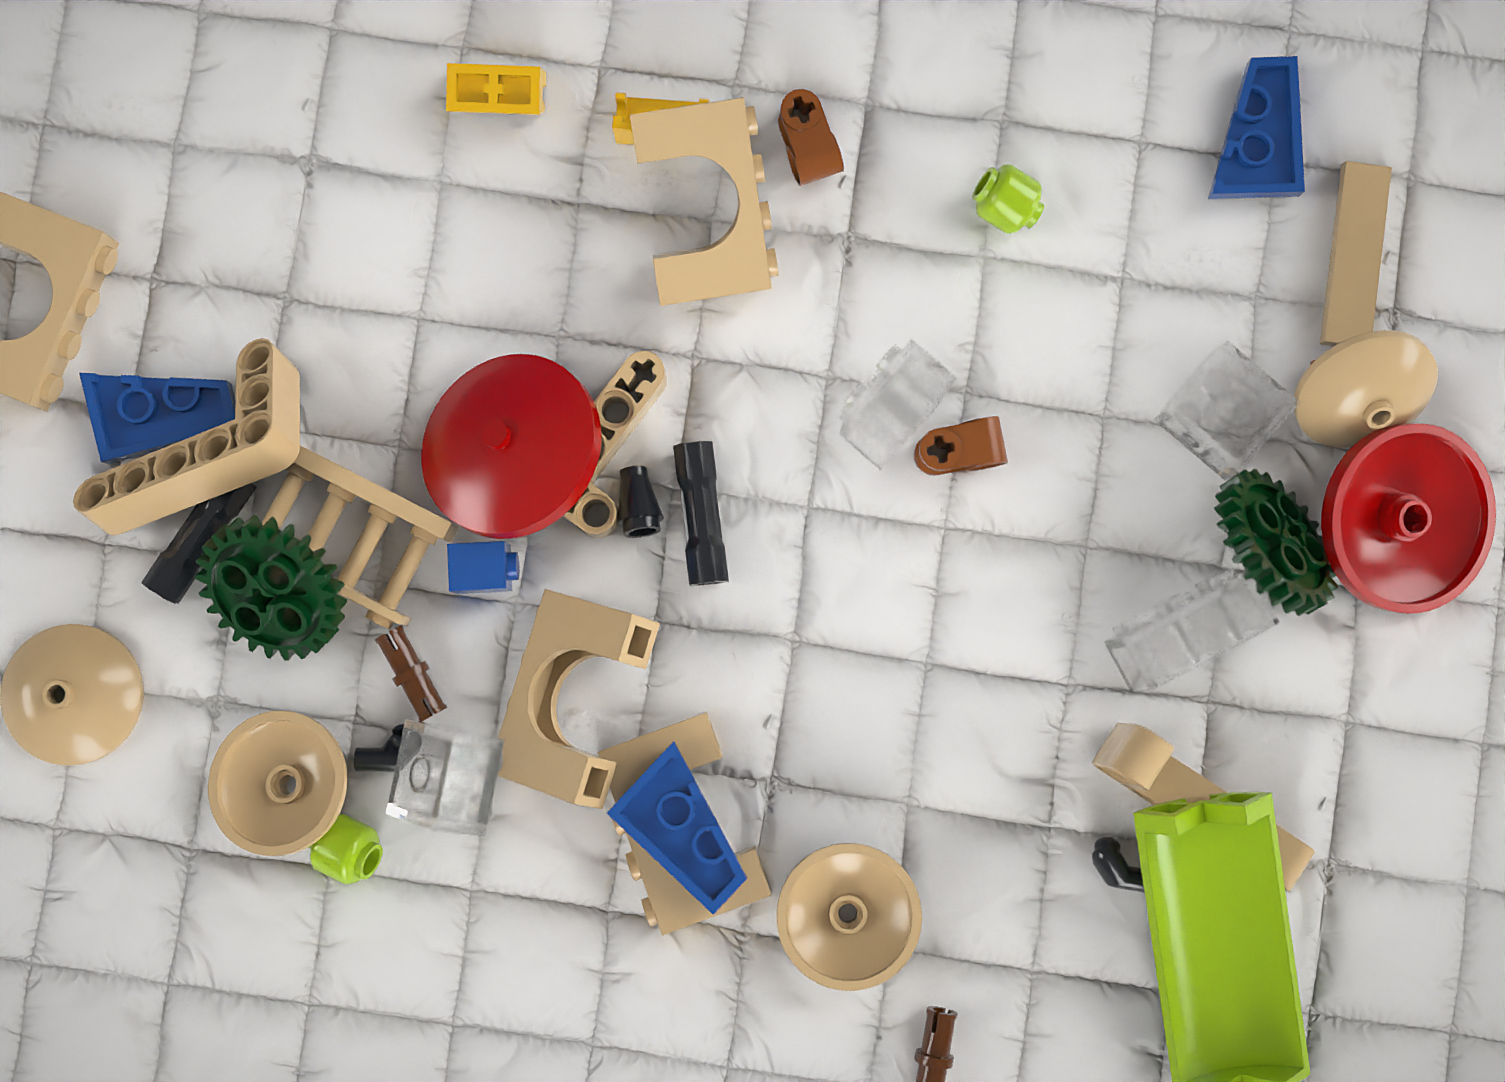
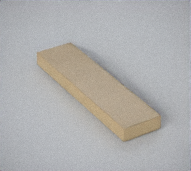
(1355, 251)

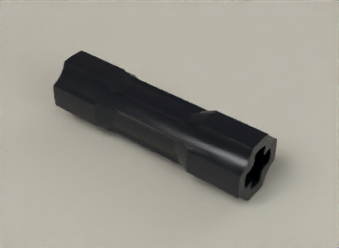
(700, 510)
(177, 565)

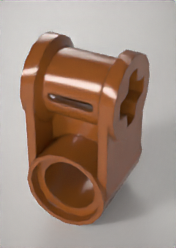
(809, 145)
(969, 446)

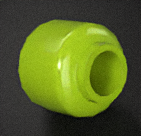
(1008, 199)
(347, 851)

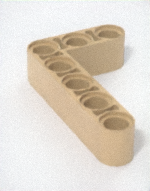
(219, 460)
(1147, 768)

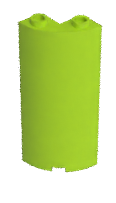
(1222, 939)

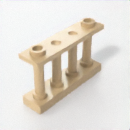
(384, 509)

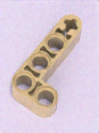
(615, 435)

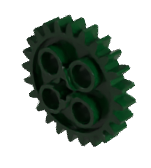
(1275, 542)
(271, 587)

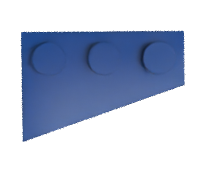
(1264, 135)
(147, 414)
(679, 830)

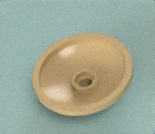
(1365, 387)
(100, 694)
(252, 777)
(856, 951)

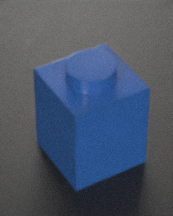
(481, 567)

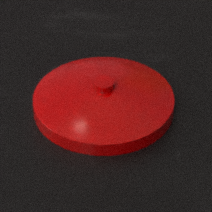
(511, 446)
(1408, 518)

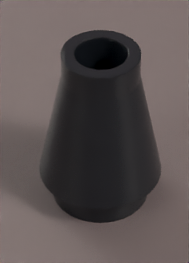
(638, 506)

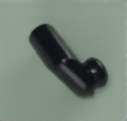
(381, 758)
(1114, 867)

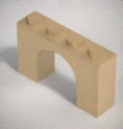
(739, 258)
(77, 264)
(561, 638)
(667, 899)

